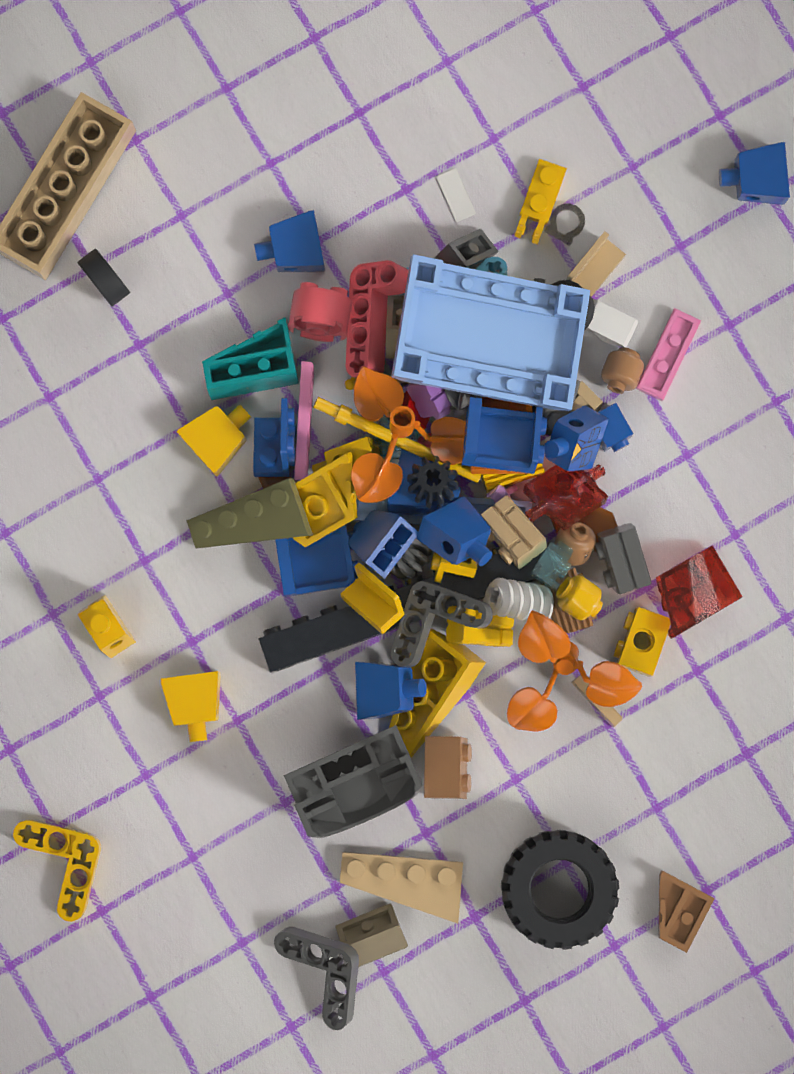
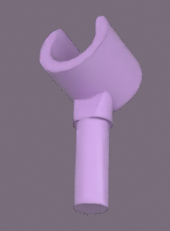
(499, 492)

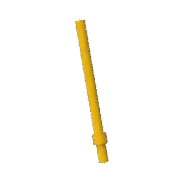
(345, 415)

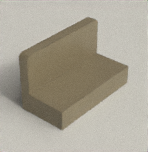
(373, 934)

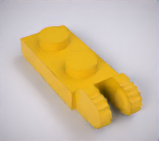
(540, 197)

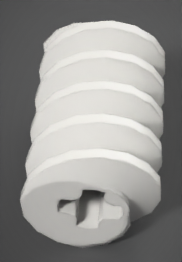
(518, 598)

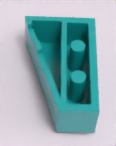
(253, 365)

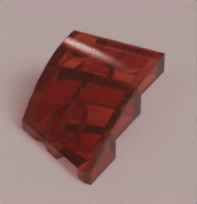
(696, 590)

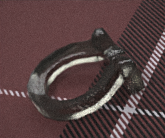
(568, 237)

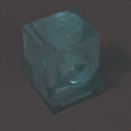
(553, 564)

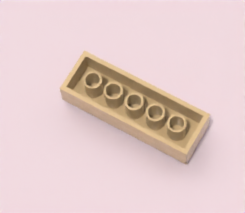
(64, 185)

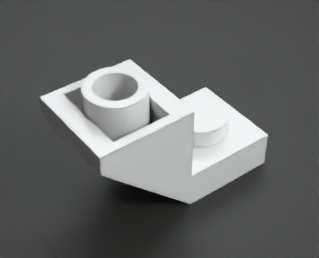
(612, 325)

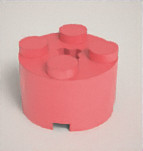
(320, 312)

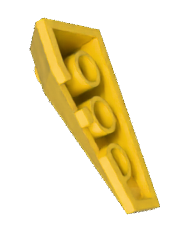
(448, 674)

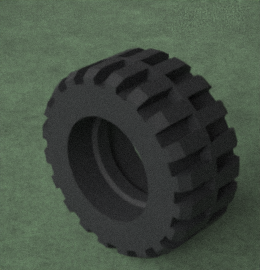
(594, 913)

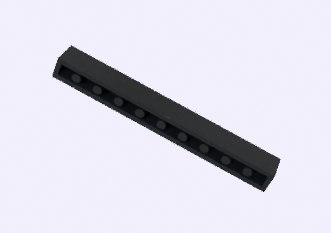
(345, 627)

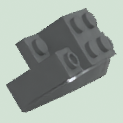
(354, 784)

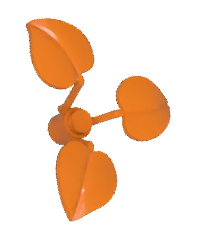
(382, 395)
(545, 640)

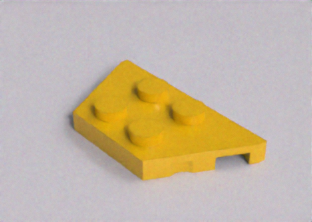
(328, 498)

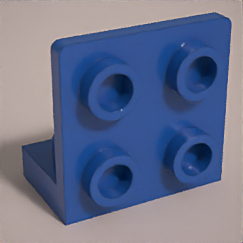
(275, 444)

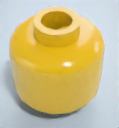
(579, 597)

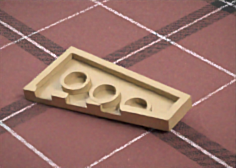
(413, 882)

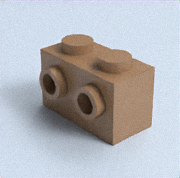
(447, 767)

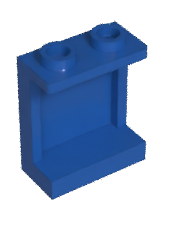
(503, 438)
(317, 567)

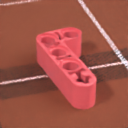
(366, 332)

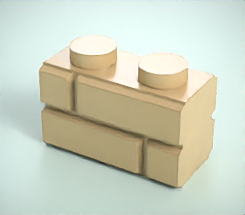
(513, 533)

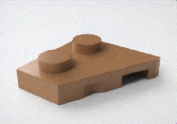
(680, 911)

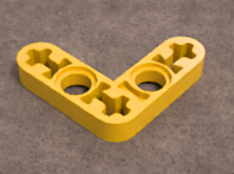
(71, 851)

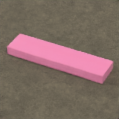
(304, 420)

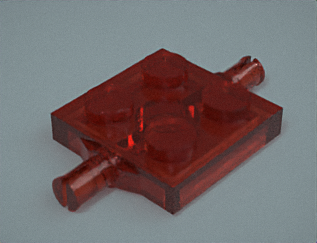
(565, 495)

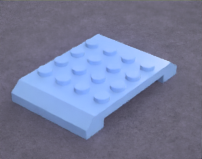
(490, 334)

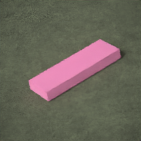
(668, 354)

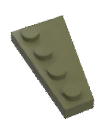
(258, 517)

